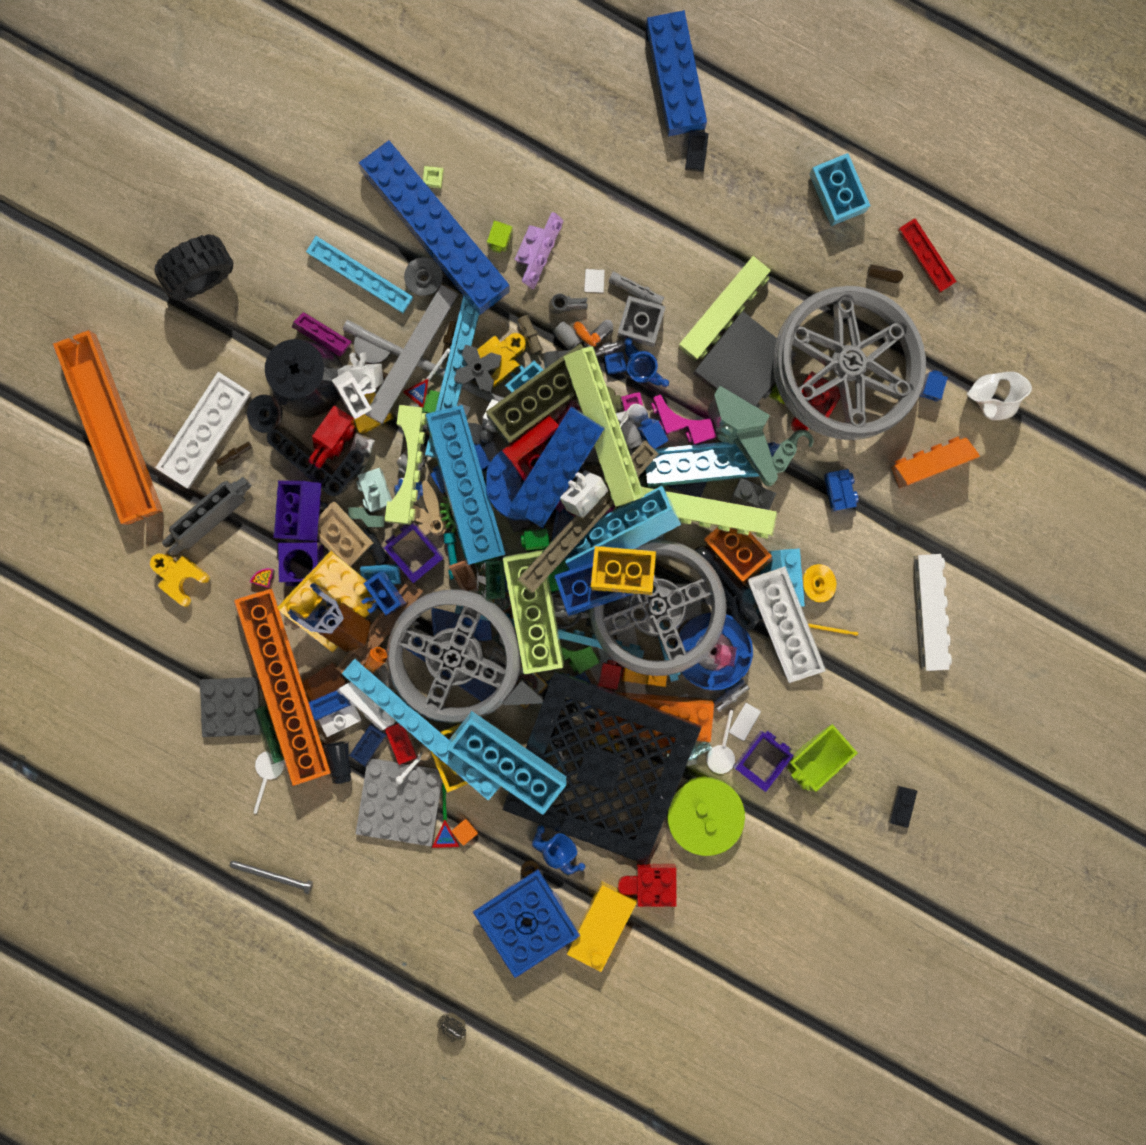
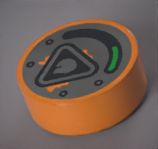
(503, 603)

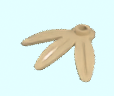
(429, 520)

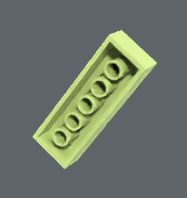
(533, 617)

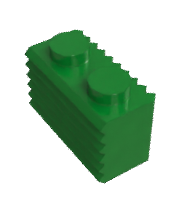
(535, 540)

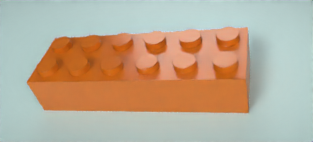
(689, 708)

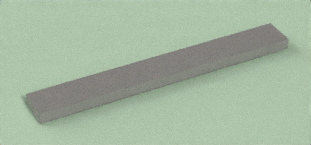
(411, 354)

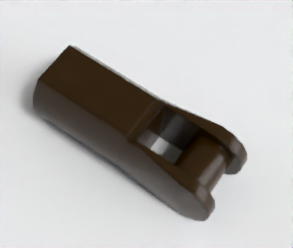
(884, 273)

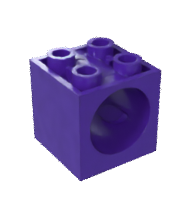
(288, 551)

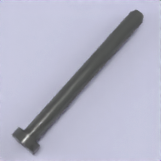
(272, 876)

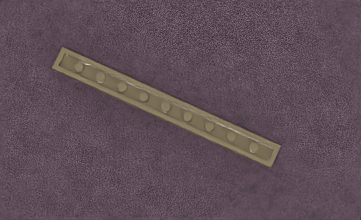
(578, 528)

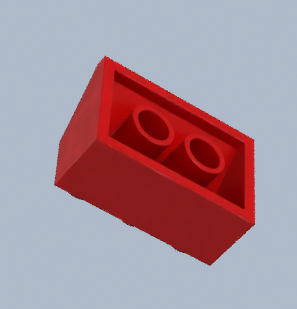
(528, 448)

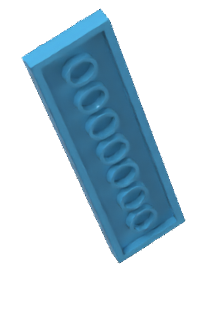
(464, 484)

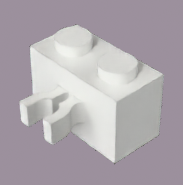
(360, 370)
(353, 393)
(583, 493)

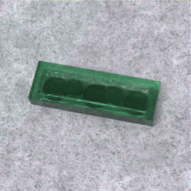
(268, 734)

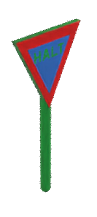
(445, 837)

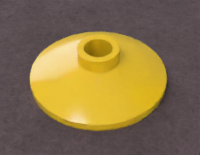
(825, 583)

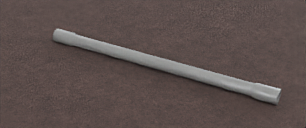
(360, 332)

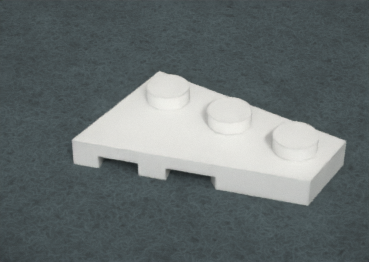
(366, 705)

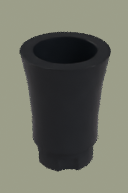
(338, 761)

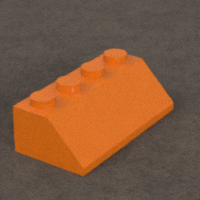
(933, 462)

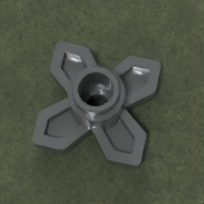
(482, 377)

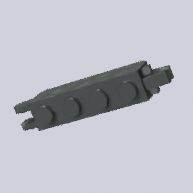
(206, 515)

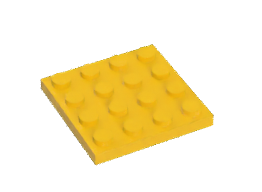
(338, 580)

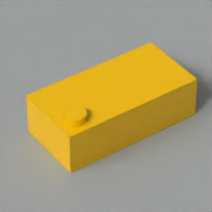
(601, 926)

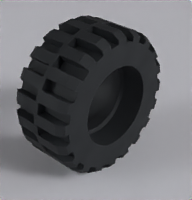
(193, 267)

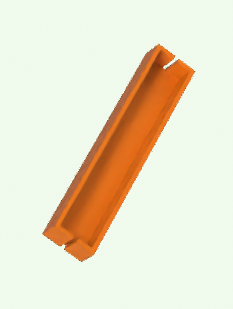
(108, 427)

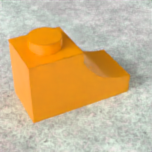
(634, 677)

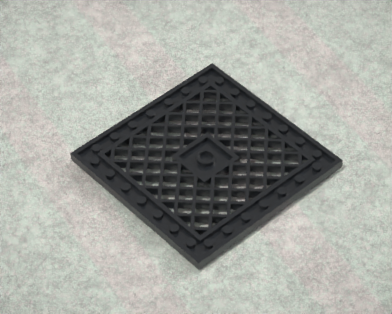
(603, 767)

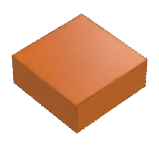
(464, 831)

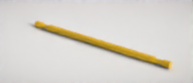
(832, 629)

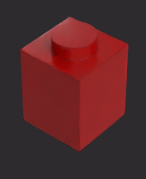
(610, 674)

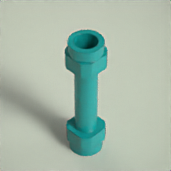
(450, 539)

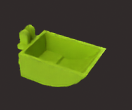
(820, 759)

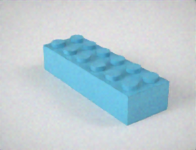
(627, 527)
(507, 762)

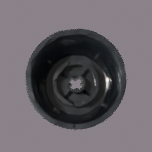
(311, 389)

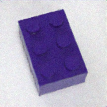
(297, 510)

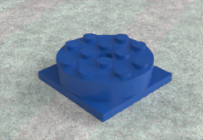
(522, 944)

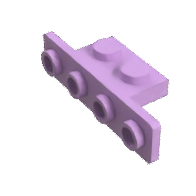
(537, 247)

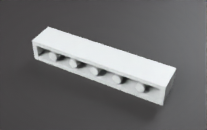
(931, 612)

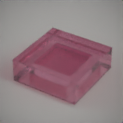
(725, 655)

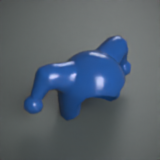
(642, 365)
(557, 851)

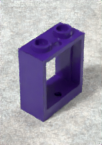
(406, 529)
(764, 785)

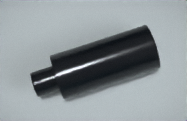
(376, 550)

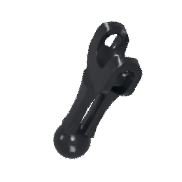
(737, 595)

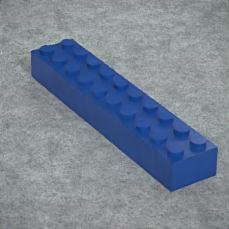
(434, 227)

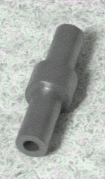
(608, 348)

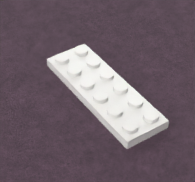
(203, 430)
(786, 624)

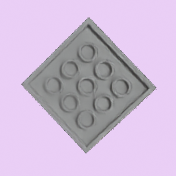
(401, 810)

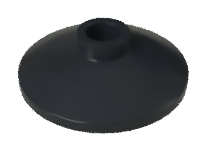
(257, 413)

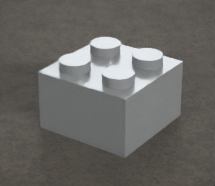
(641, 321)

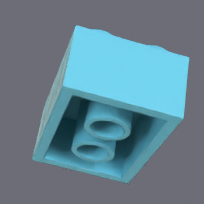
(839, 189)

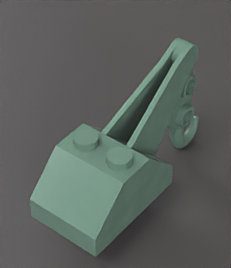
(743, 425)

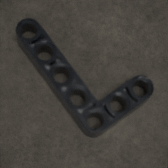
(312, 471)

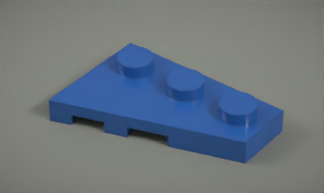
(445, 619)

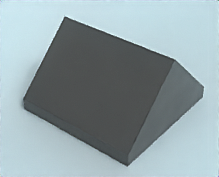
(523, 694)

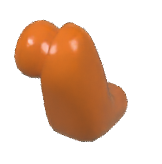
(583, 333)

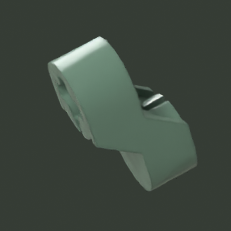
(361, 513)

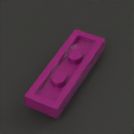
(321, 334)

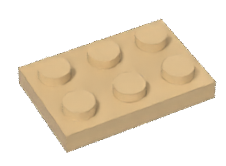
(342, 535)

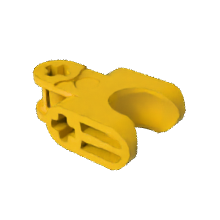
(508, 353)
(174, 575)

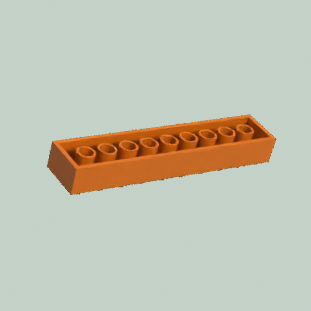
(281, 687)

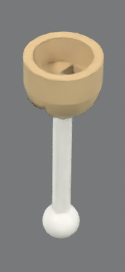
(423, 753)

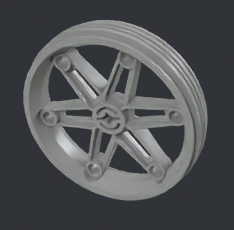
(849, 362)

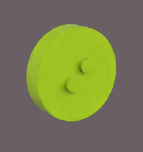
(706, 816)

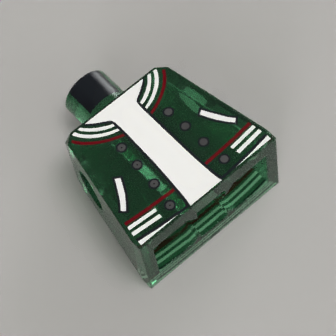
(491, 579)

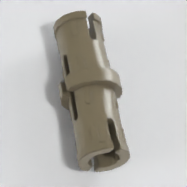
(530, 334)

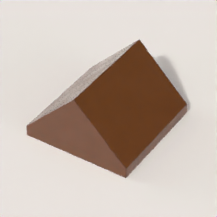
(351, 631)

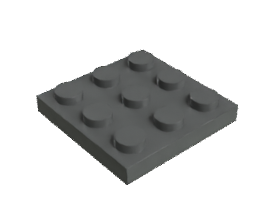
(229, 706)

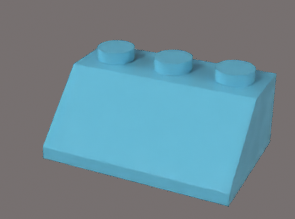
(792, 560)

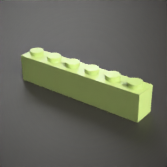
(724, 308)

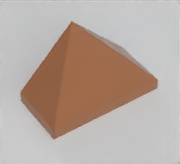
(465, 575)

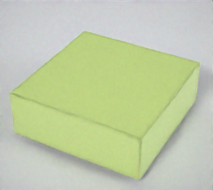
(433, 177)

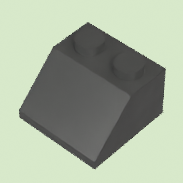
(752, 495)

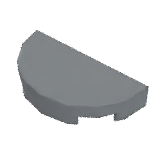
(373, 353)

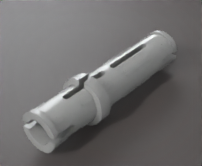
(635, 289)

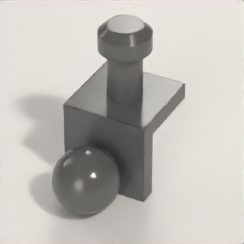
(480, 434)

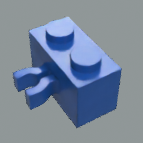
(384, 594)

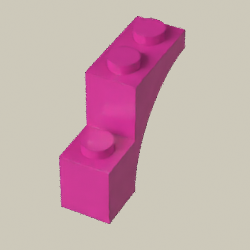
(698, 430)

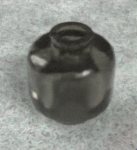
(451, 1027)

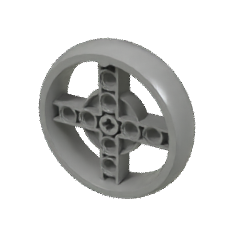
(404, 636)
(679, 660)

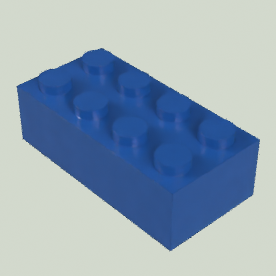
(577, 590)

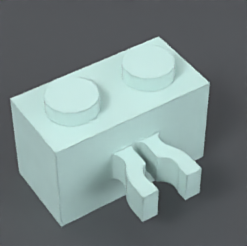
(374, 489)

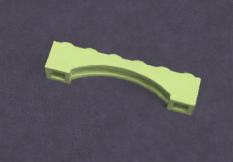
(401, 509)

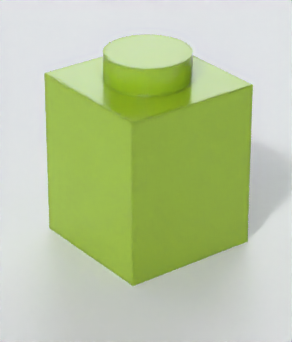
(499, 237)

